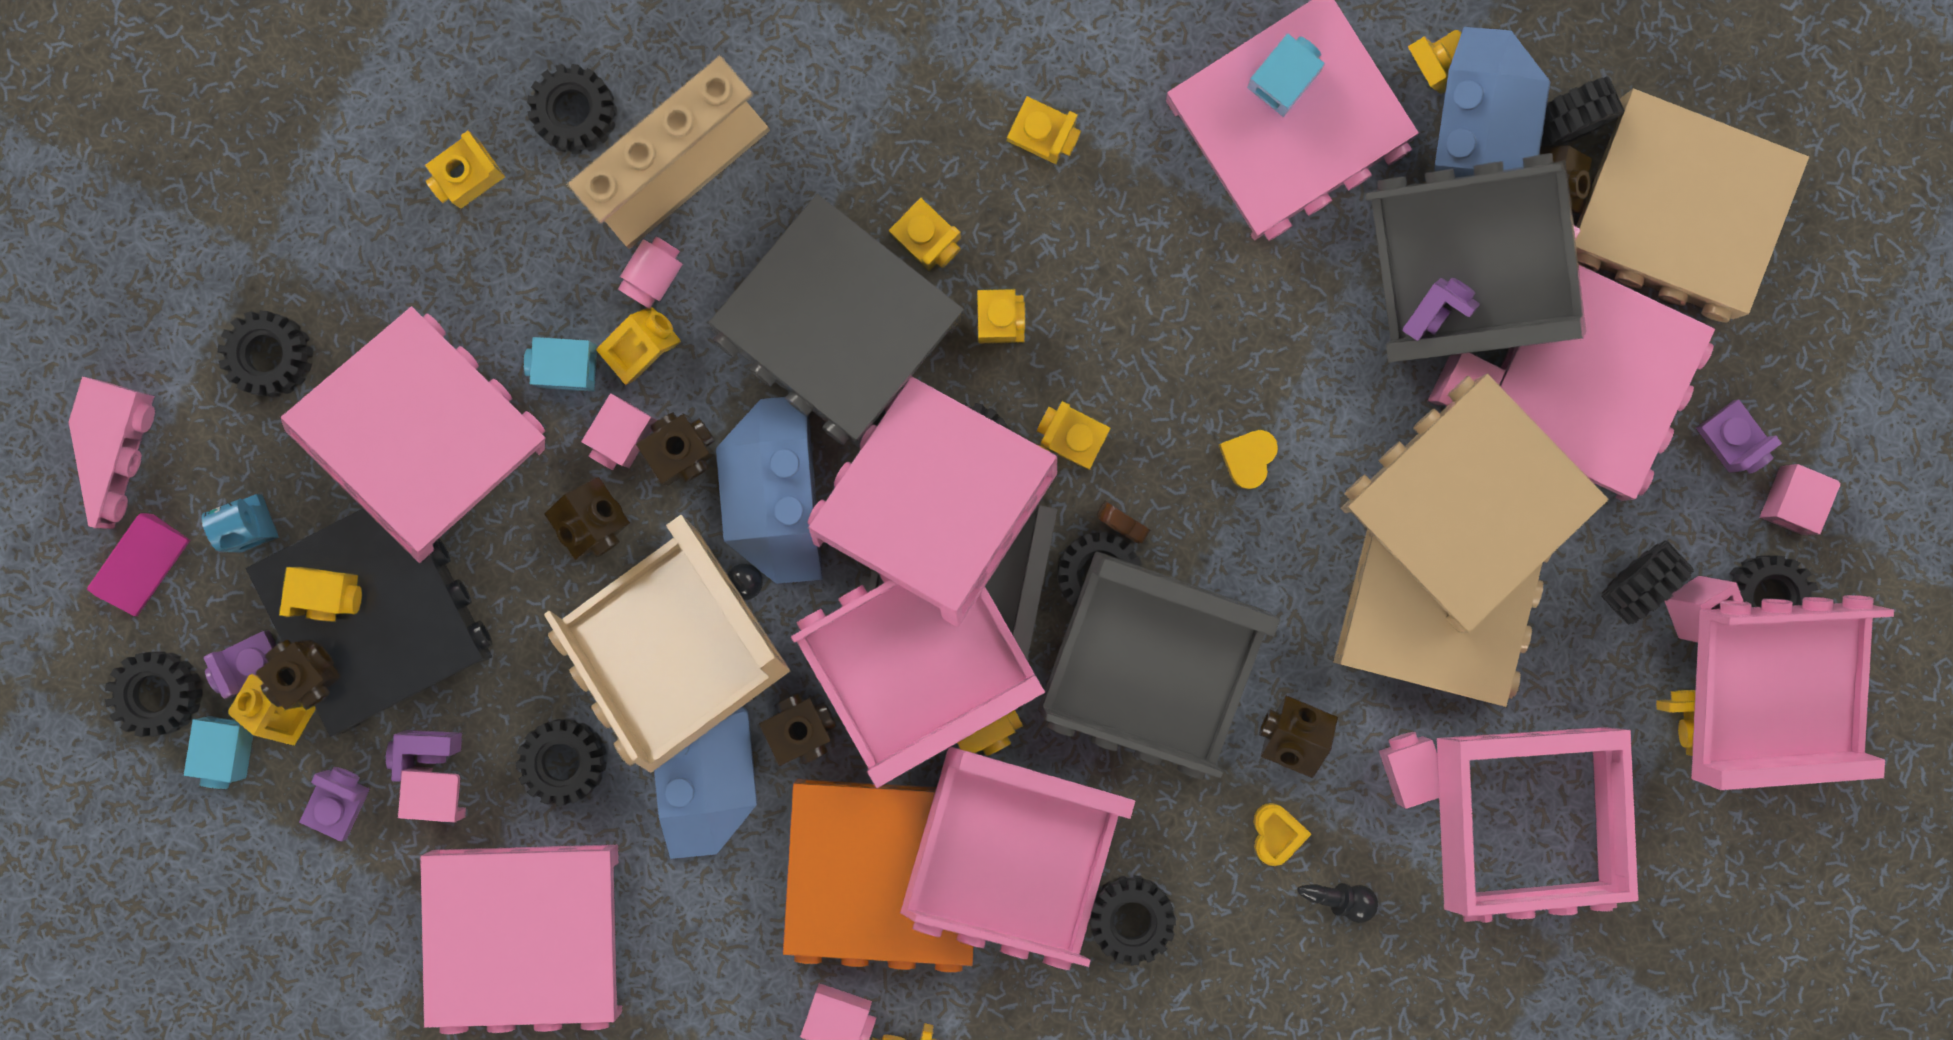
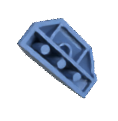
(1491, 103)
(770, 491)
(707, 789)

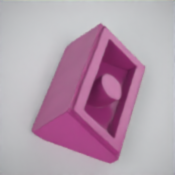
(138, 564)

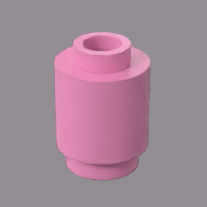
(650, 271)

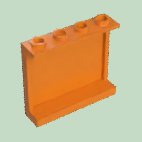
(851, 874)

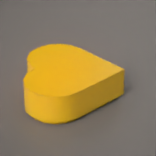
(1248, 457)
(1278, 834)

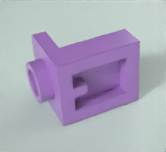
(1431, 311)
(1738, 439)
(232, 666)
(429, 747)
(334, 803)

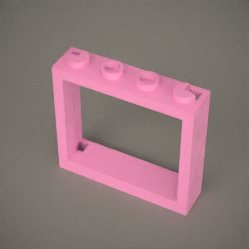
(1613, 823)

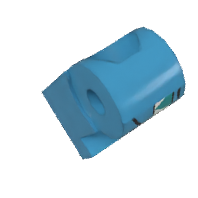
(239, 525)

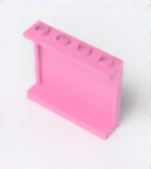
(1324, 141)
(1614, 389)
(414, 431)
(934, 498)
(910, 677)
(1784, 693)
(1012, 858)
(519, 938)

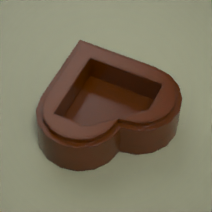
(1122, 523)

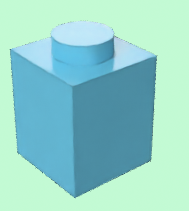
(1286, 73)
(561, 364)
(218, 752)

